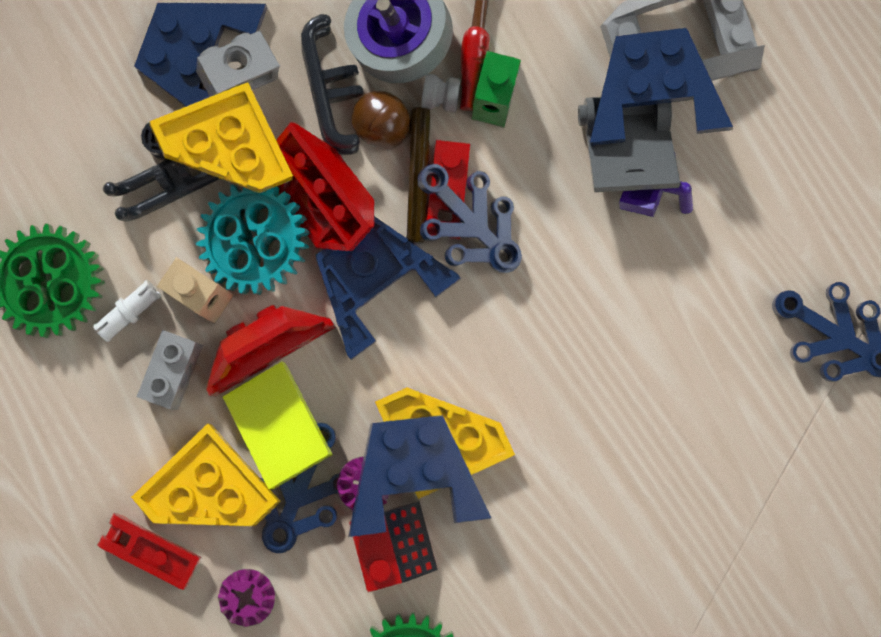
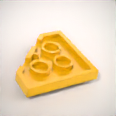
(225, 139)
(477, 437)
(206, 486)

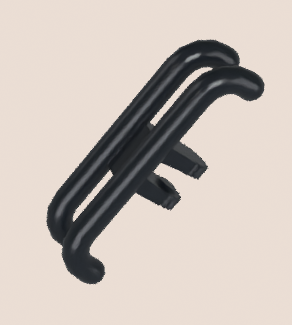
(313, 30)
(171, 176)

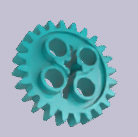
(225, 250)

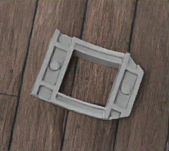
(728, 22)

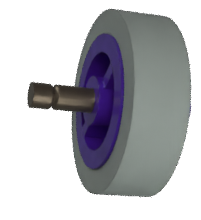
(398, 37)

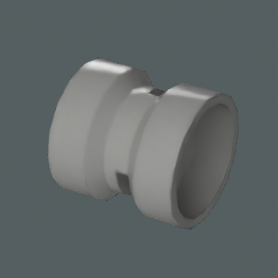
(439, 92)

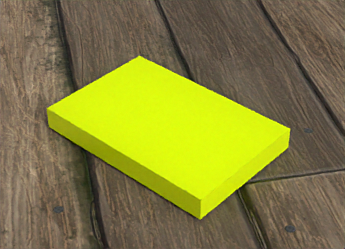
(277, 425)

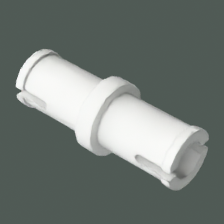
(127, 310)

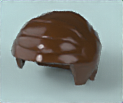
(381, 119)

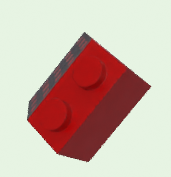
(400, 552)

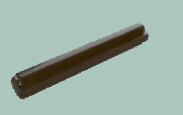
(418, 161)

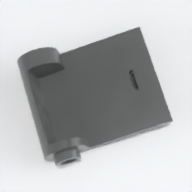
(640, 162)

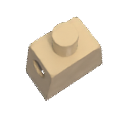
(195, 290)

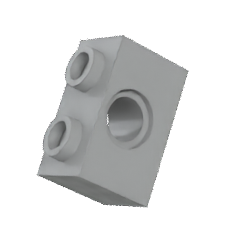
(247, 49)
(169, 370)

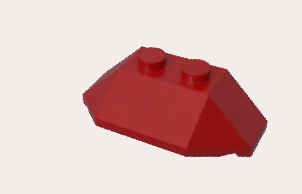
(326, 189)
(262, 344)

